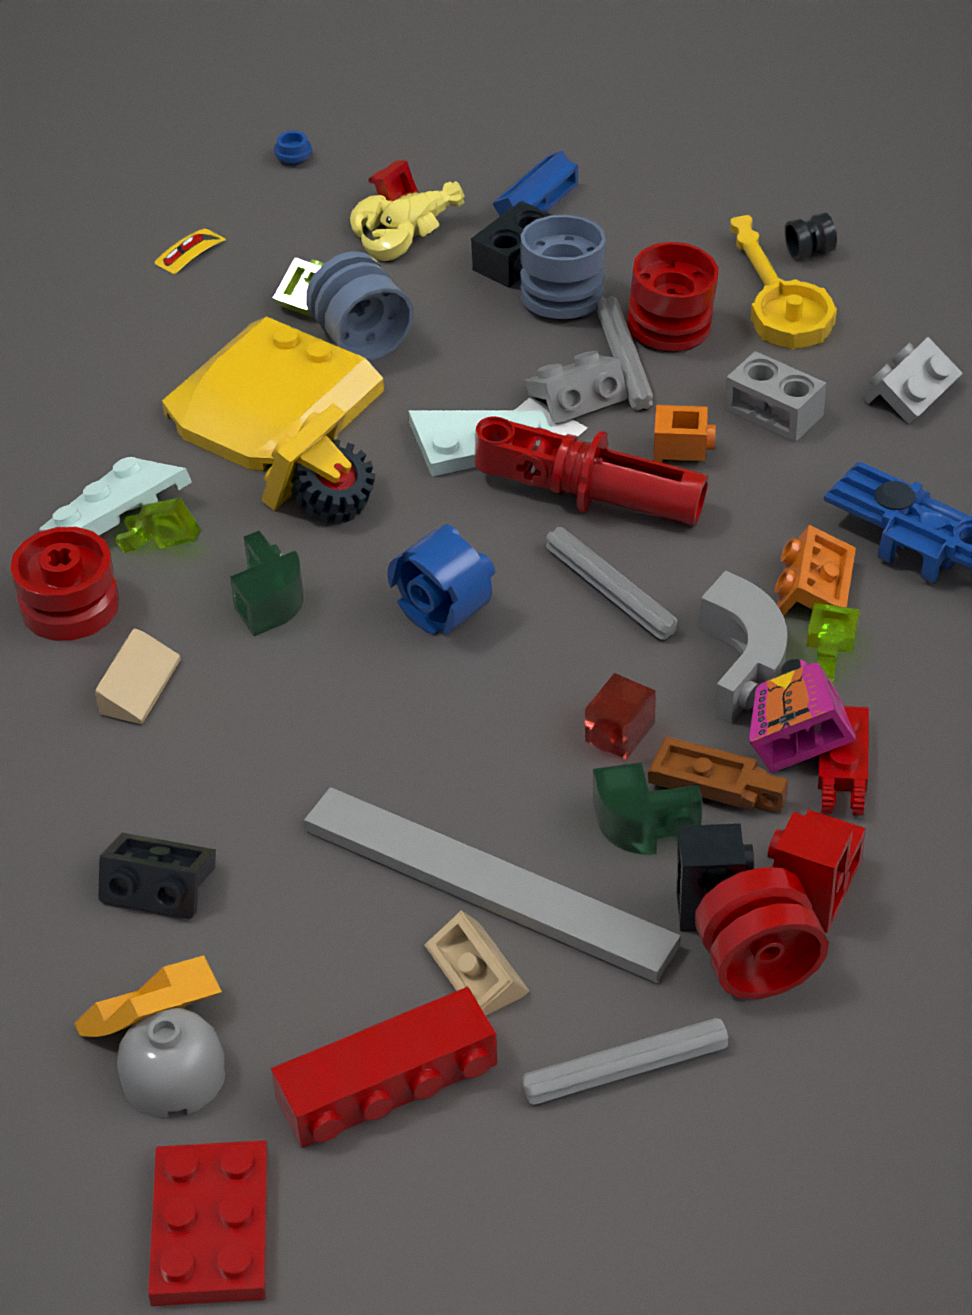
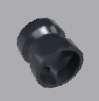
(810, 236)

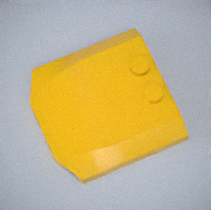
(266, 389)

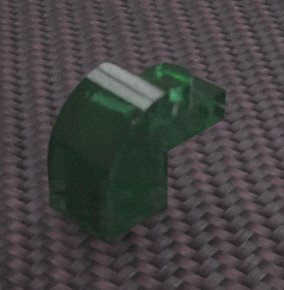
(270, 587)
(633, 815)

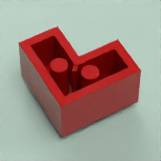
(822, 855)

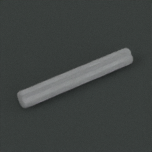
(623, 347)
(612, 583)
(624, 1061)

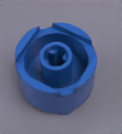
(441, 580)

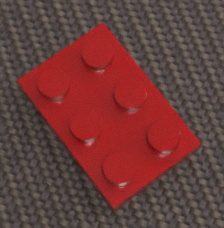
(209, 1223)

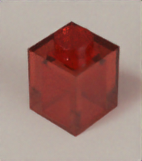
(620, 716)

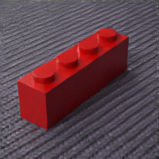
(385, 1067)

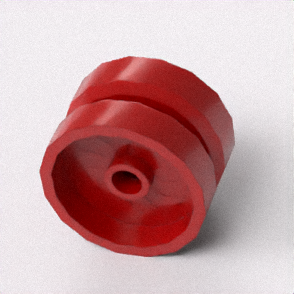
(65, 583)
(761, 933)

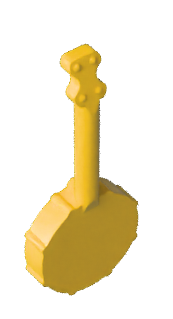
(785, 311)

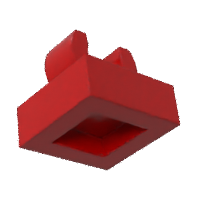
(394, 181)

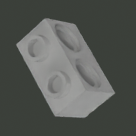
(775, 396)

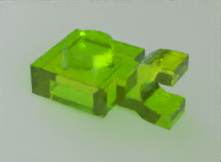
(164, 521)
(832, 631)

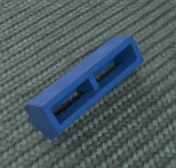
(541, 185)

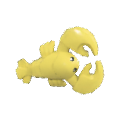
(403, 217)

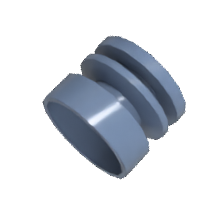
(562, 266)
(359, 305)

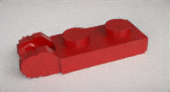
(847, 765)

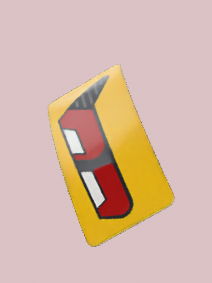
(186, 249)

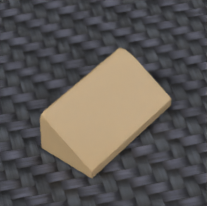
(136, 678)
(475, 961)

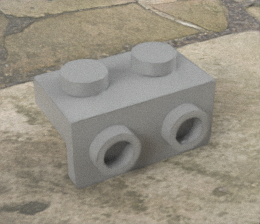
(915, 381)
(580, 386)

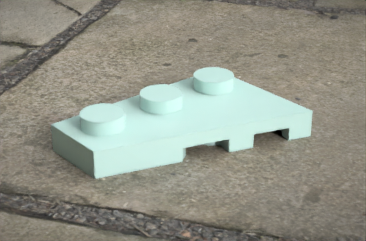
(449, 435)
(124, 488)

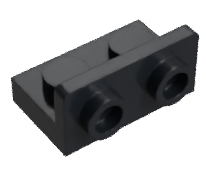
(154, 874)

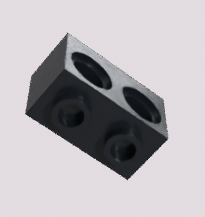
(498, 246)
(704, 860)

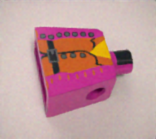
(797, 716)

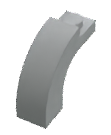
(755, 627)

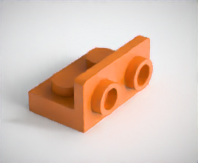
(815, 571)

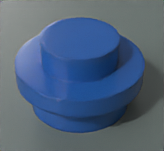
(292, 147)

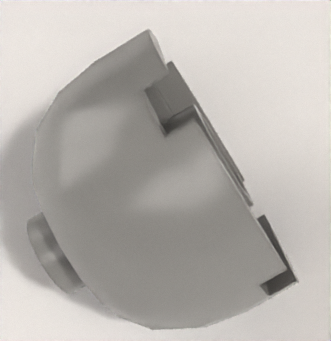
(170, 1063)

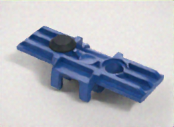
(907, 517)

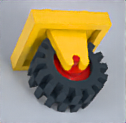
(319, 470)

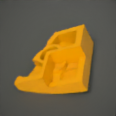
(169, 988)

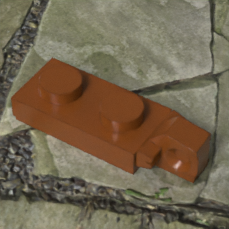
(719, 774)

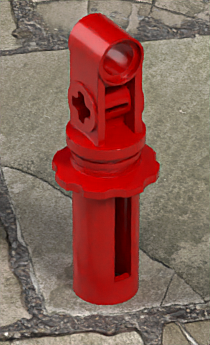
(588, 470)

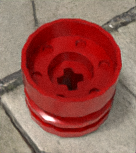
(672, 296)

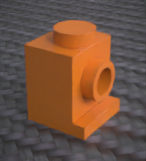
(682, 433)

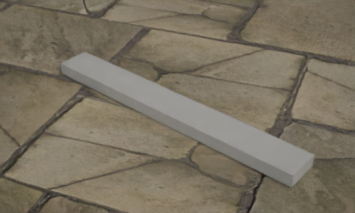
(494, 884)

